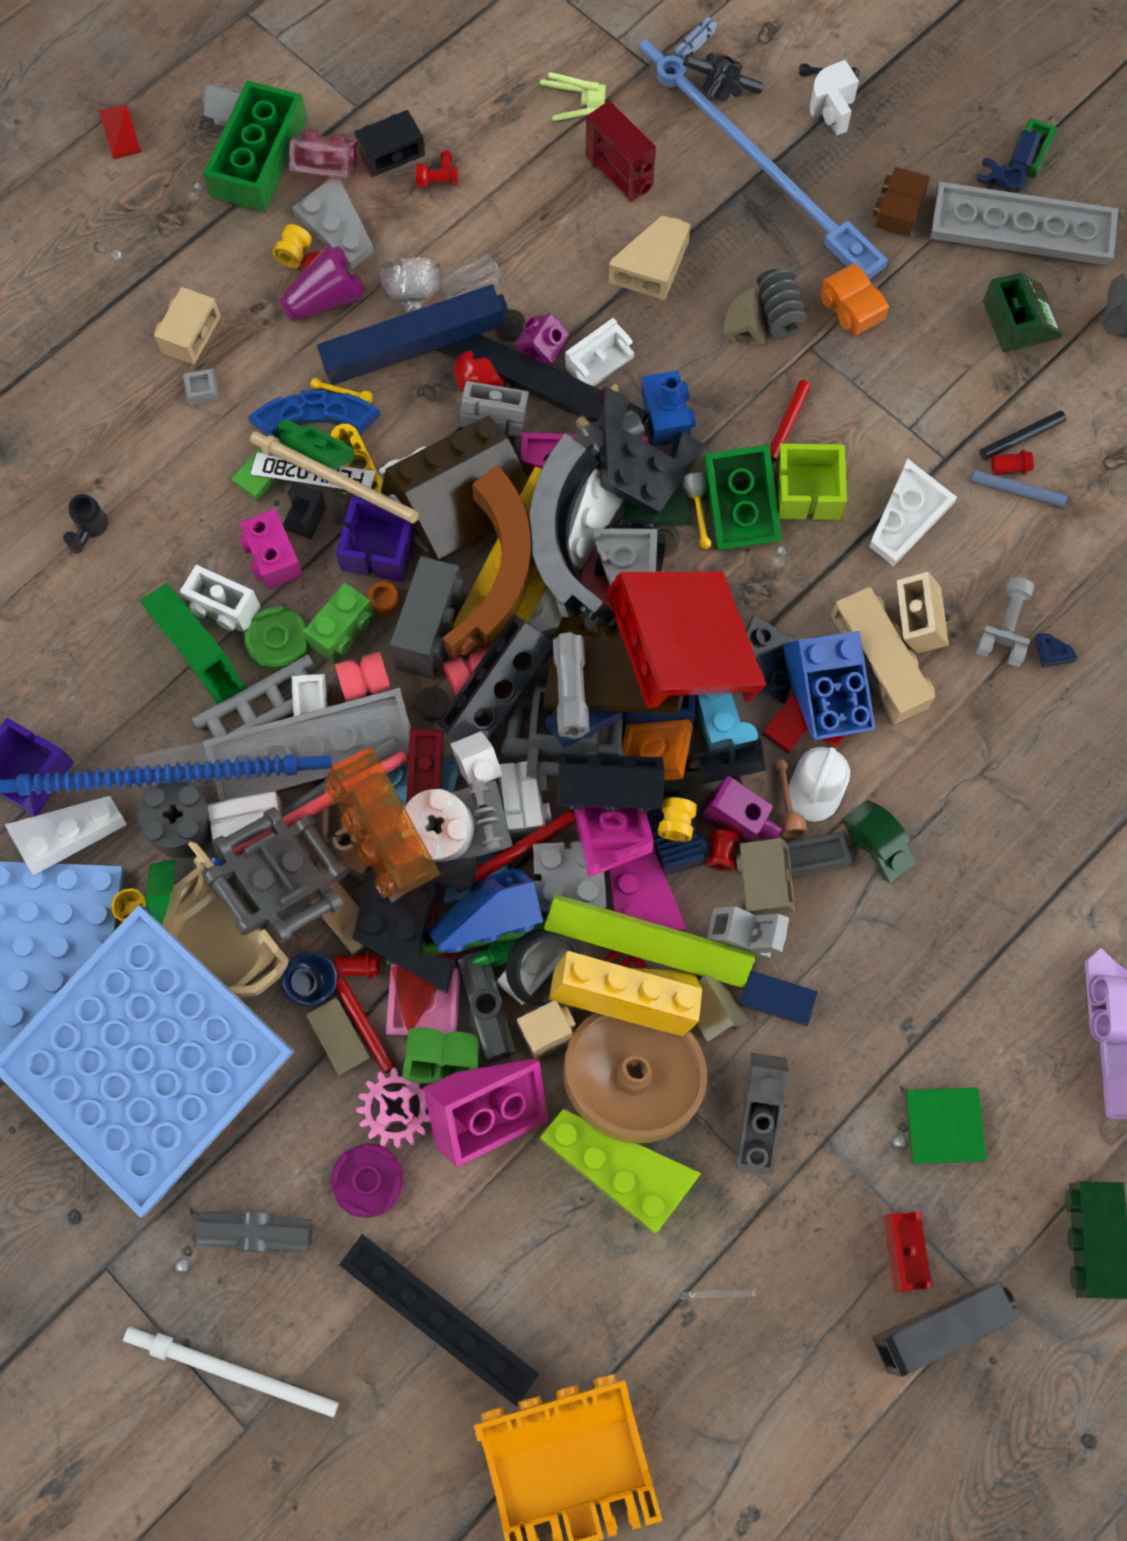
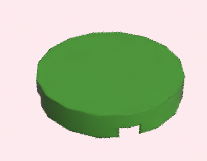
(276, 638)

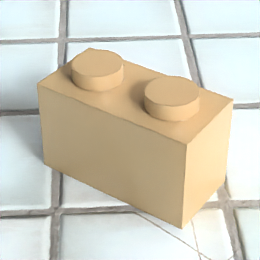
(187, 325)
(922, 612)
(546, 1029)

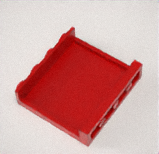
(684, 635)

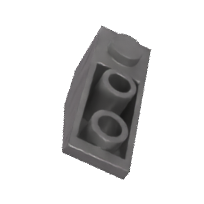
(762, 1113)

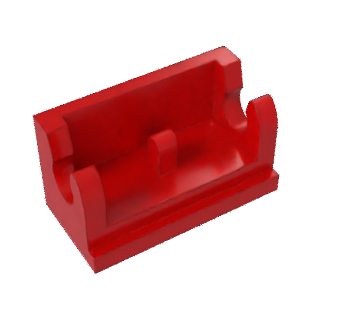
(907, 1251)

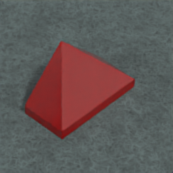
(120, 131)

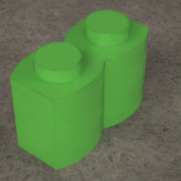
(436, 1054)

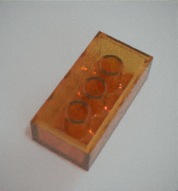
(380, 825)

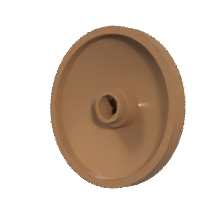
(633, 1078)

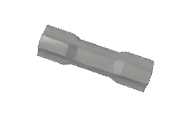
(572, 709)

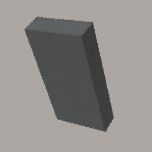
(819, 854)

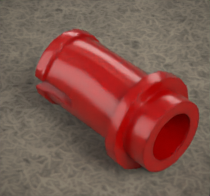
(1012, 463)
(358, 965)

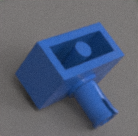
(666, 404)

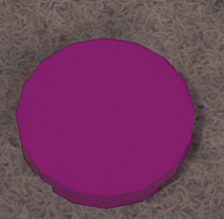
(367, 1180)

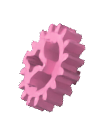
(384, 1121)

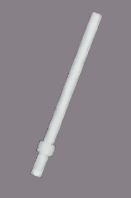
(163, 1346)

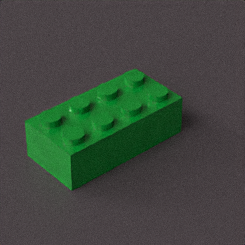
(255, 146)

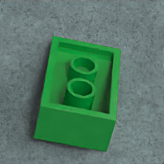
(742, 497)

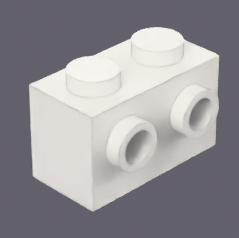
(219, 599)

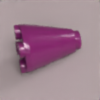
(322, 286)

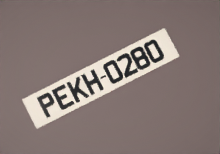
(279, 468)

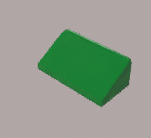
(160, 888)

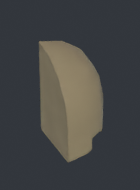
(746, 318)
(718, 1010)

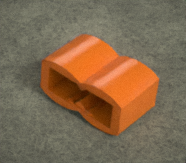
(854, 299)

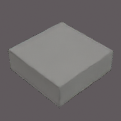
(200, 387)

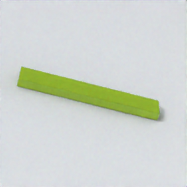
(648, 940)

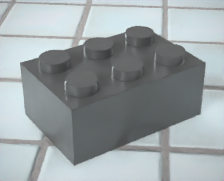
(427, 618)

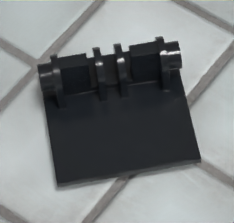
(769, 653)

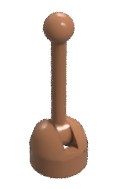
(792, 822)

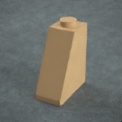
(651, 258)

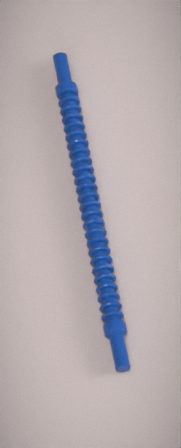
(290, 764)

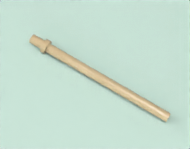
(271, 446)

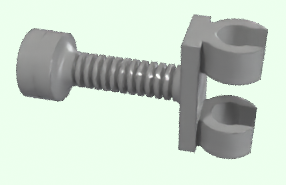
(1018, 591)

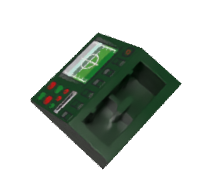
(1020, 312)

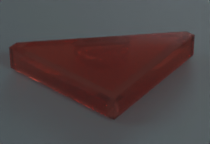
(414, 993)

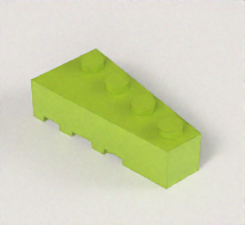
(626, 1172)

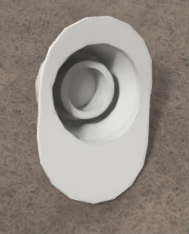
(819, 783)

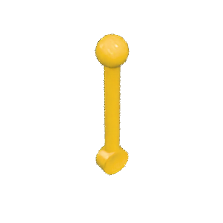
(317, 384)

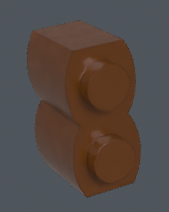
(902, 200)

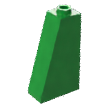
(193, 643)

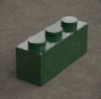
(1098, 1239)

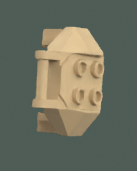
(210, 932)

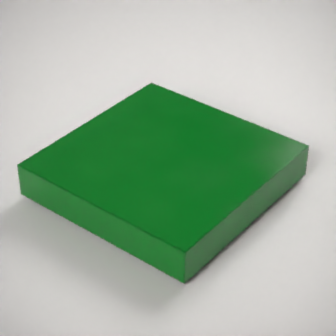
(945, 1126)

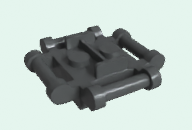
(543, 742)
(276, 875)

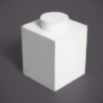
(476, 758)

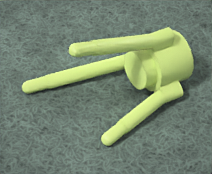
(591, 94)

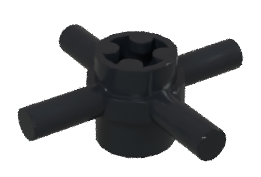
(722, 76)

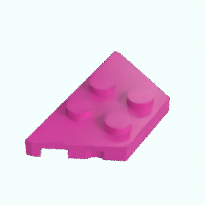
(612, 837)

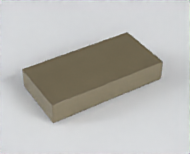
(338, 1037)

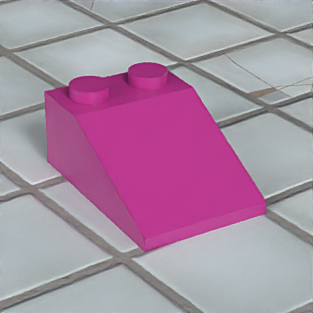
(485, 1108)

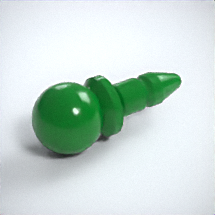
(496, 954)

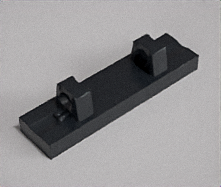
(717, 765)

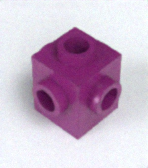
(542, 338)

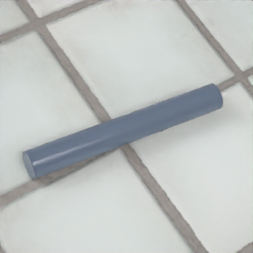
(1019, 488)

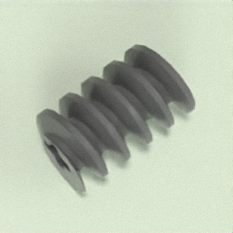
(781, 302)

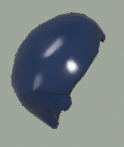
(309, 979)

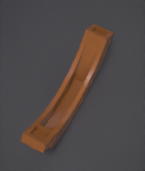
(507, 513)

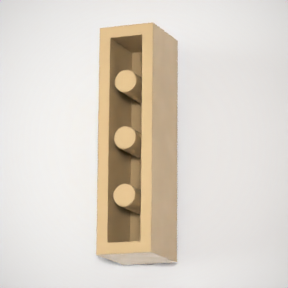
(888, 662)

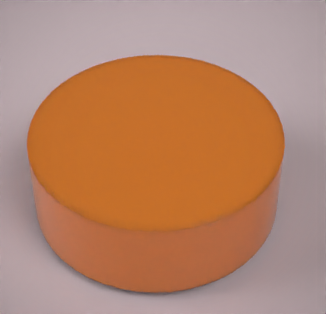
(383, 598)

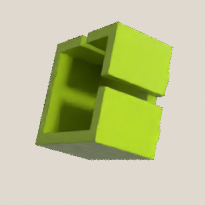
(811, 481)

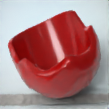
(475, 371)

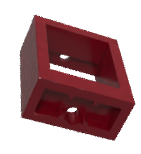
(620, 151)

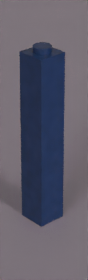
(413, 334)

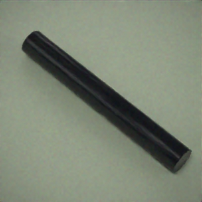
(1022, 435)

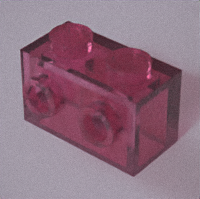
(322, 155)

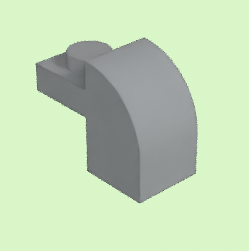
(748, 931)

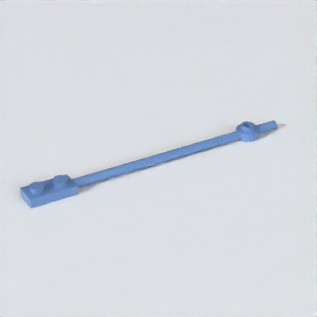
(841, 240)

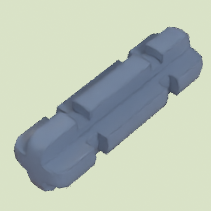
(695, 38)

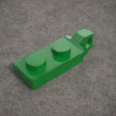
(315, 444)

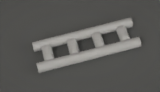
(240, 701)

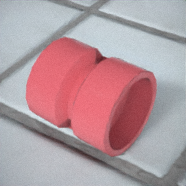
(460, 669)
(363, 677)

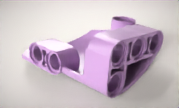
(1108, 1025)

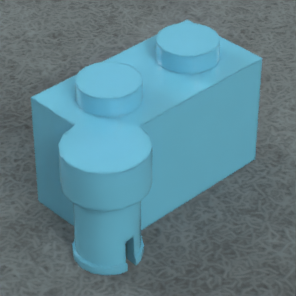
(721, 722)

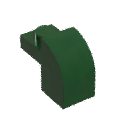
(881, 836)

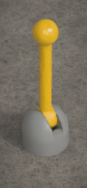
(695, 487)

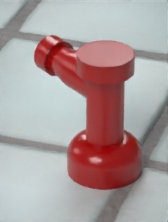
(445, 174)

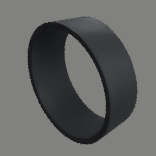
(516, 956)

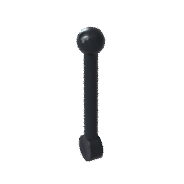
(805, 69)

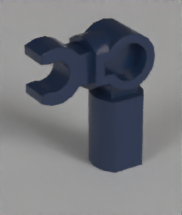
(1013, 177)

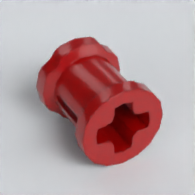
(723, 850)

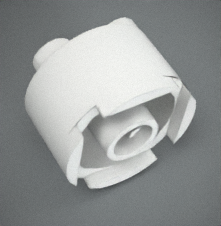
(457, 826)

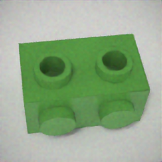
(339, 623)

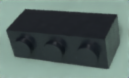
(610, 781)

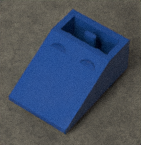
(830, 684)
(494, 907)

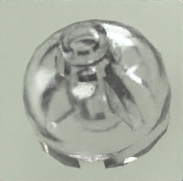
(411, 283)

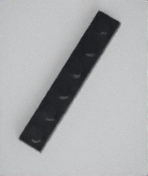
(439, 1320)

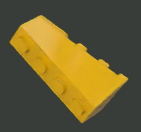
(640, 996)

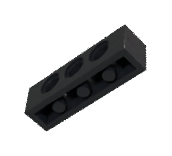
(495, 666)

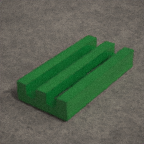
(1041, 126)

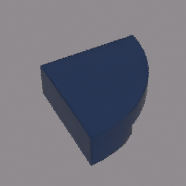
(1053, 651)

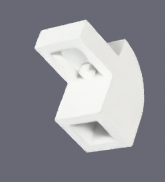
(832, 93)

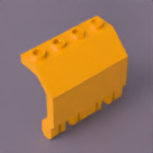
(567, 1461)

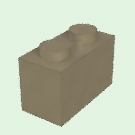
(766, 877)

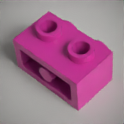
(271, 549)

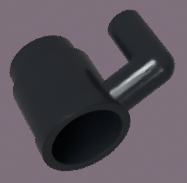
(88, 519)

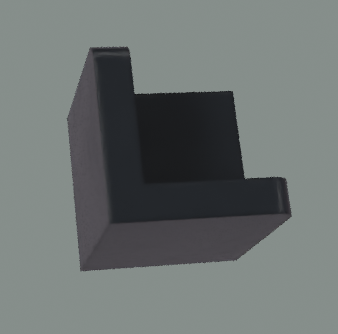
(305, 511)

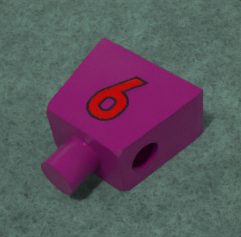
(740, 811)

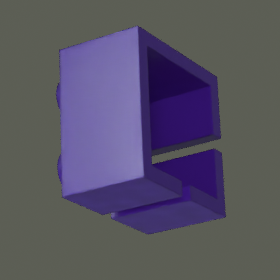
(380, 541)
(23, 755)

